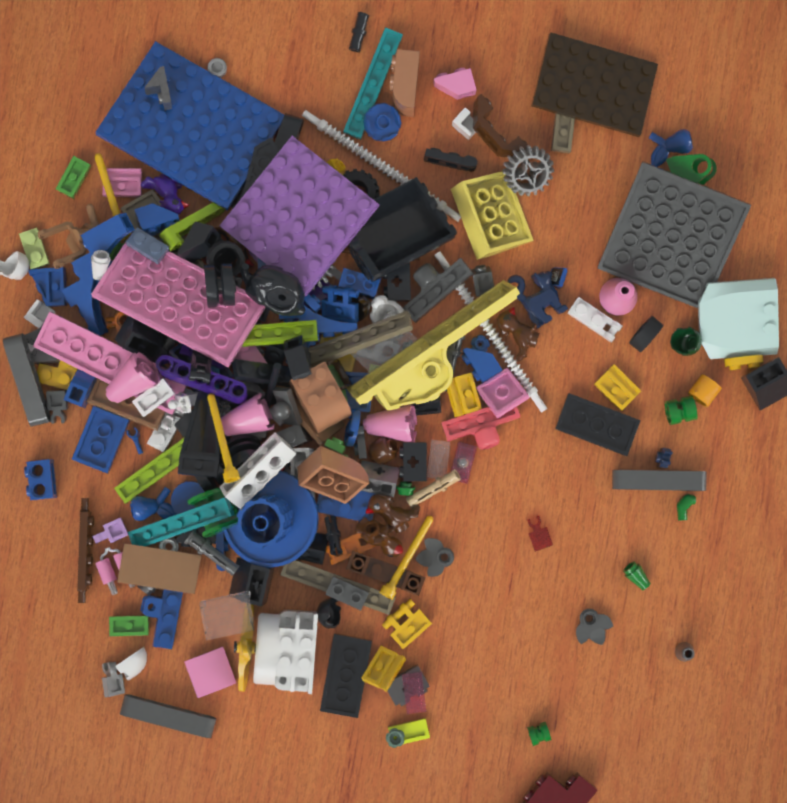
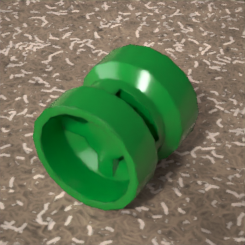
(539, 733)

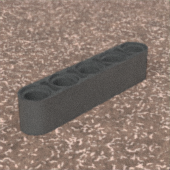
(26, 379)
(659, 480)
(168, 716)

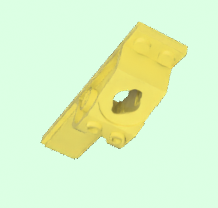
(423, 367)

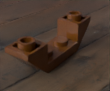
(485, 130)
(384, 572)

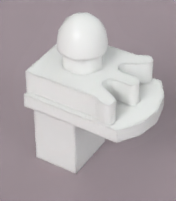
(183, 402)

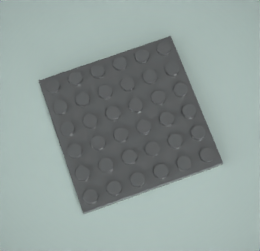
(673, 234)

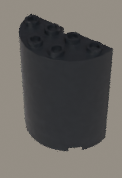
(400, 231)

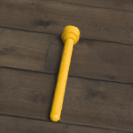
(108, 188)
(230, 473)
(389, 589)

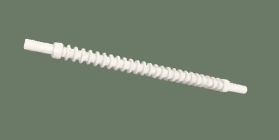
(322, 125)
(531, 390)

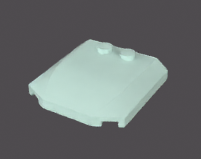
(739, 318)

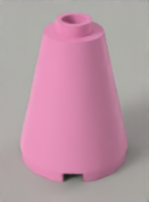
(618, 296)
(132, 378)
(248, 417)
(393, 424)

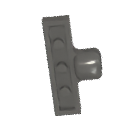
(435, 287)

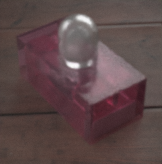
(463, 460)

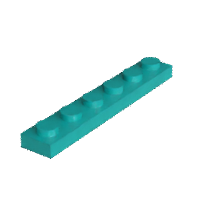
(373, 82)
(181, 522)

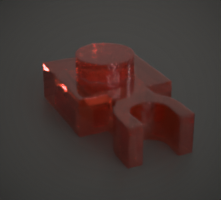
(539, 537)

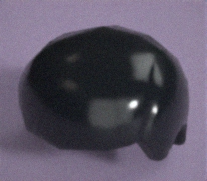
(329, 613)

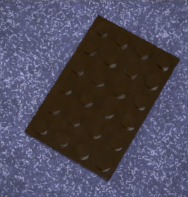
(594, 84)

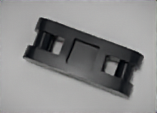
(200, 367)

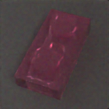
(414, 692)

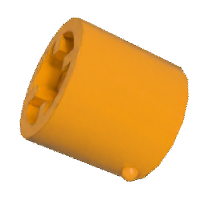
(704, 390)

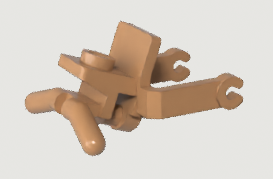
(74, 239)

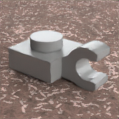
(113, 683)

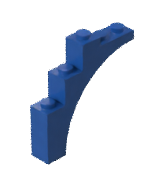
(103, 238)
(324, 326)

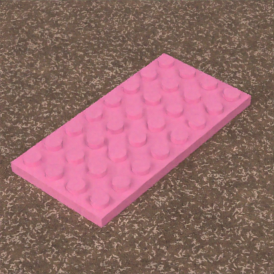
(174, 302)

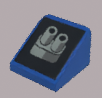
(558, 277)

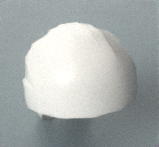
(15, 266)

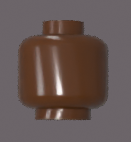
(383, 450)

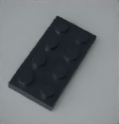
(597, 424)
(343, 680)

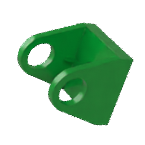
(687, 167)
(218, 526)

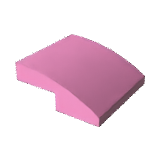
(210, 672)

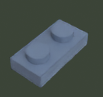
(147, 245)

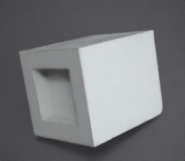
(464, 124)
(38, 313)

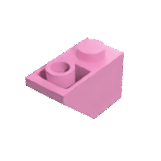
(456, 84)

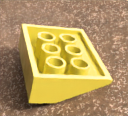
(491, 215)

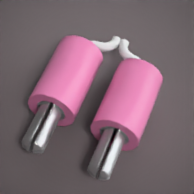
(106, 571)

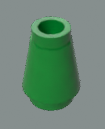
(636, 575)

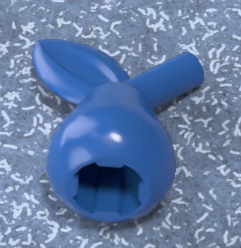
(678, 143)
(145, 507)

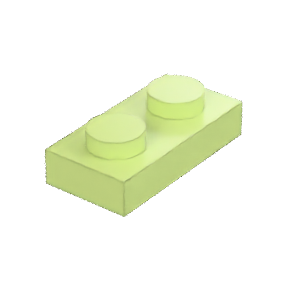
(34, 249)

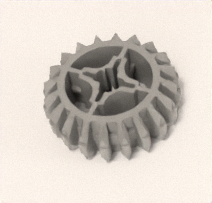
(513, 173)

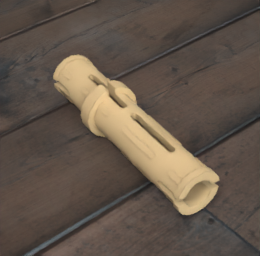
(439, 485)

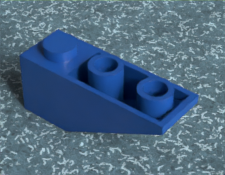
(80, 388)

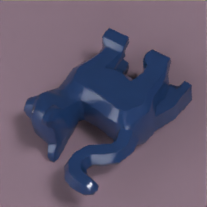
(539, 301)

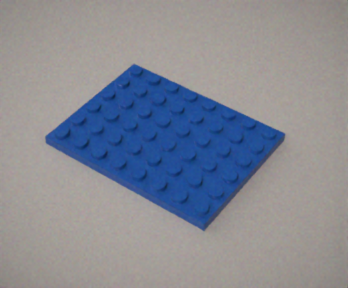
(205, 135)

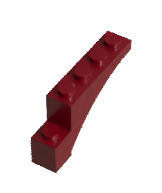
(551, 791)

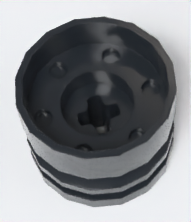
(241, 448)

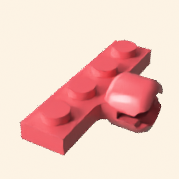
(480, 424)

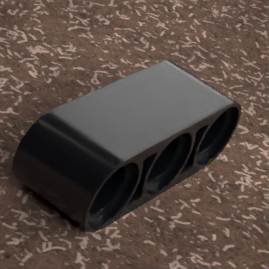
(289, 127)

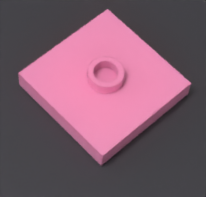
(502, 392)

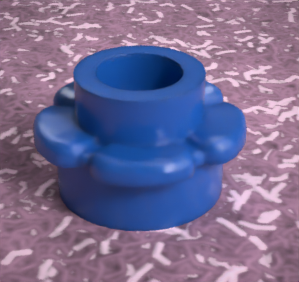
(480, 339)

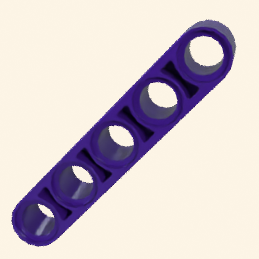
(226, 393)

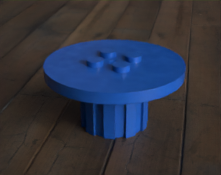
(275, 523)

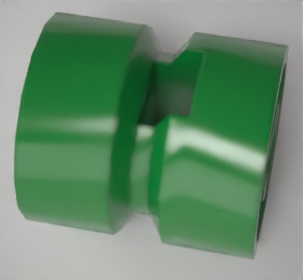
(680, 410)

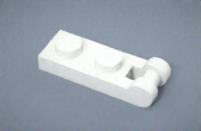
(594, 319)

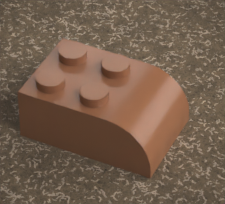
(404, 80)
(321, 398)
(332, 475)

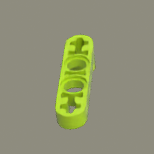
(173, 235)

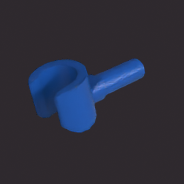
(135, 439)

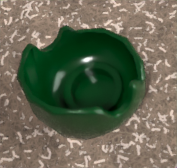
(686, 341)

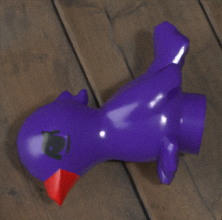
(167, 189)

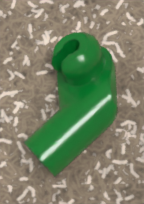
(683, 504)

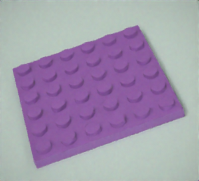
(299, 214)

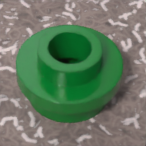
(405, 488)

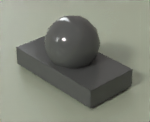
(286, 407)

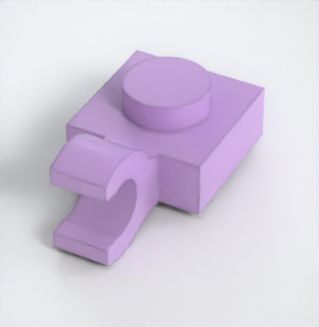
(113, 531)

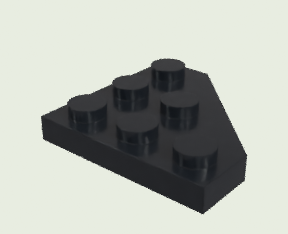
(262, 156)

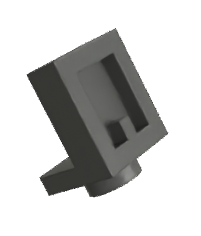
(482, 279)

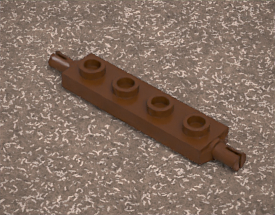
(85, 558)

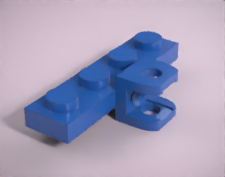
(166, 611)

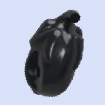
(274, 289)

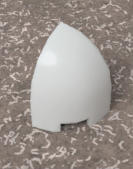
(133, 664)

